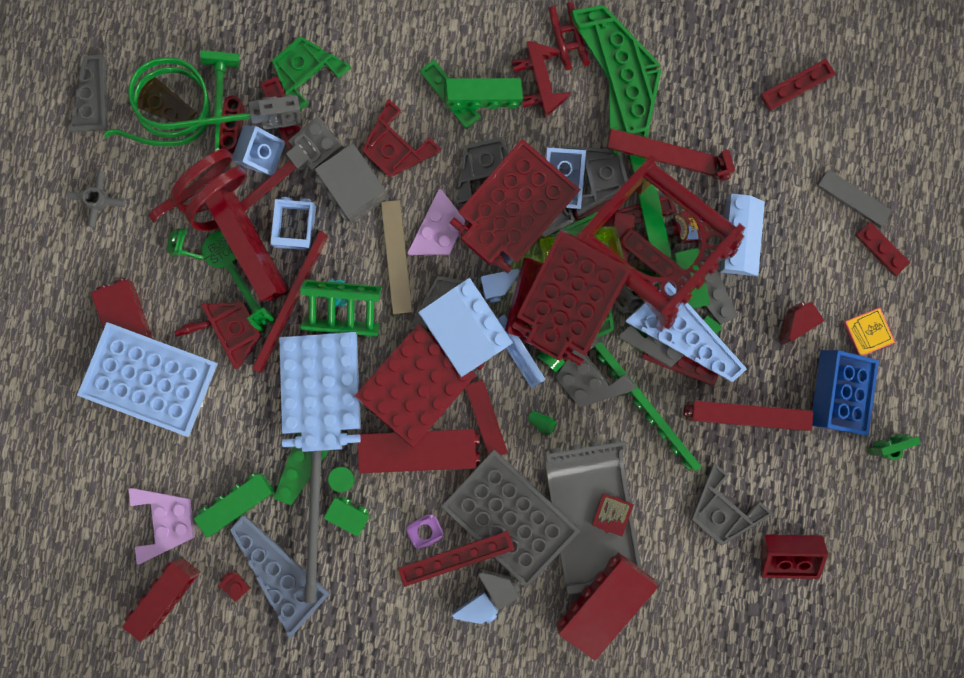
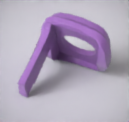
(412, 529)

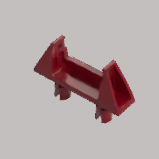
(535, 62)

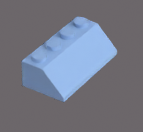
(748, 212)

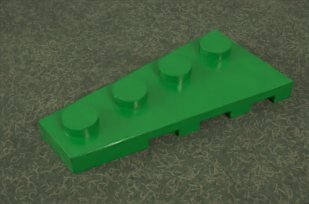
(295, 475)

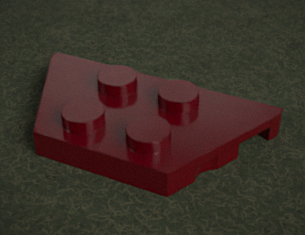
(233, 329)

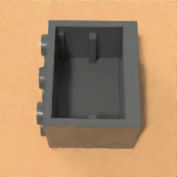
(351, 184)

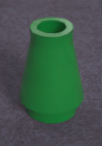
(542, 422)

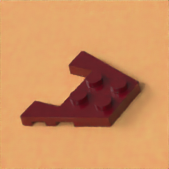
(389, 150)

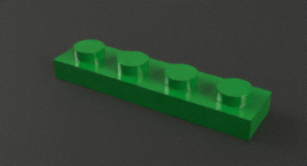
(436, 79)

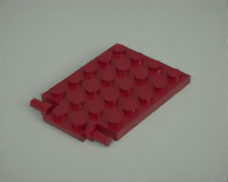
(514, 206)
(571, 298)
(413, 386)

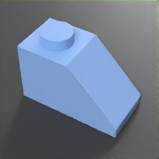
(498, 284)
(477, 610)

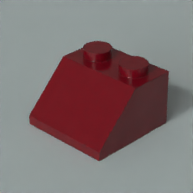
(799, 320)

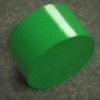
(550, 362)
(341, 479)

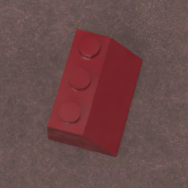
(793, 556)

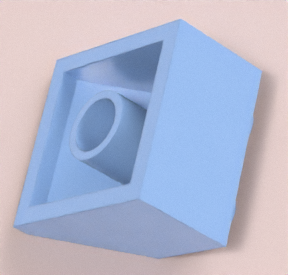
(258, 150)

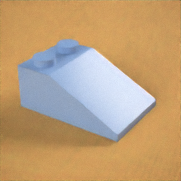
(571, 164)

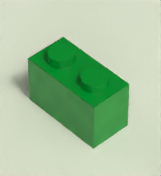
(347, 515)

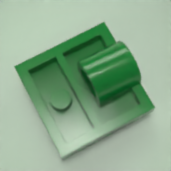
(895, 445)

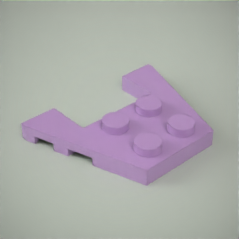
(170, 518)

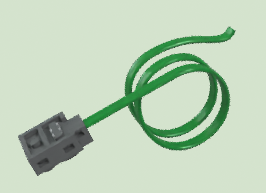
(269, 111)

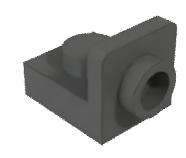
(627, 301)

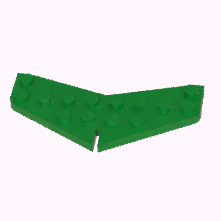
(625, 66)

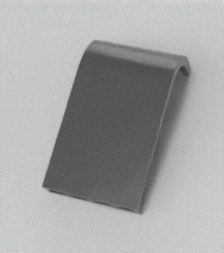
(576, 487)

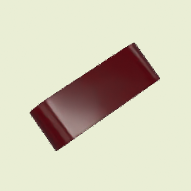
(234, 132)

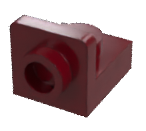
(726, 164)
(234, 585)

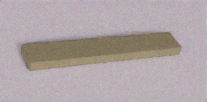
(396, 257)

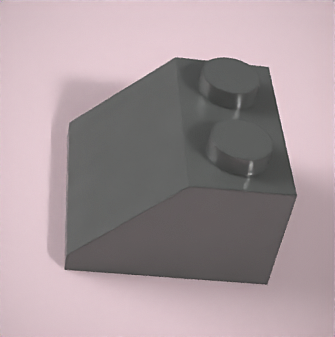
(500, 587)

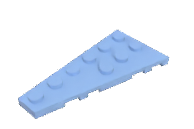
(691, 338)

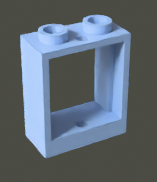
(289, 243)

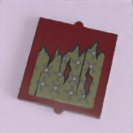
(612, 514)

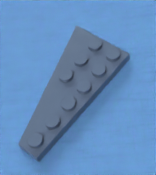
(278, 575)

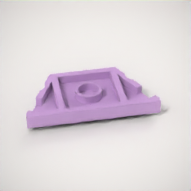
(436, 233)

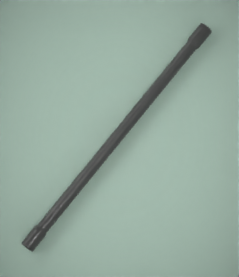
(311, 586)

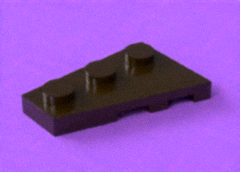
(162, 102)

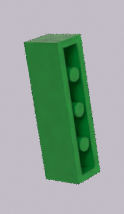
(482, 93)
(234, 505)

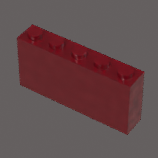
(606, 606)

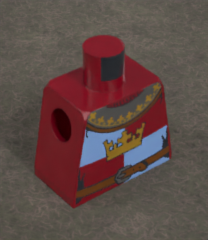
(685, 229)

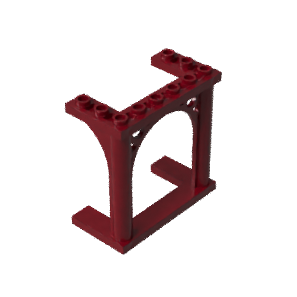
(662, 304)

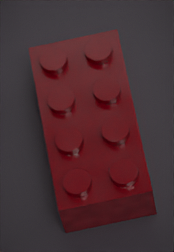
(161, 599)

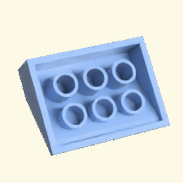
(465, 327)

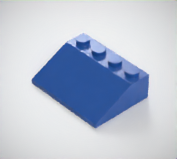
(844, 392)

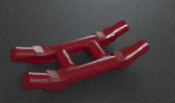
(564, 47)

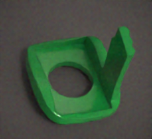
(177, 250)

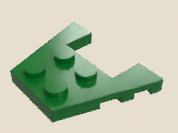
(301, 62)

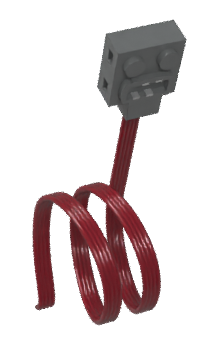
(310, 148)

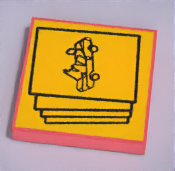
(869, 332)

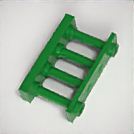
(346, 291)

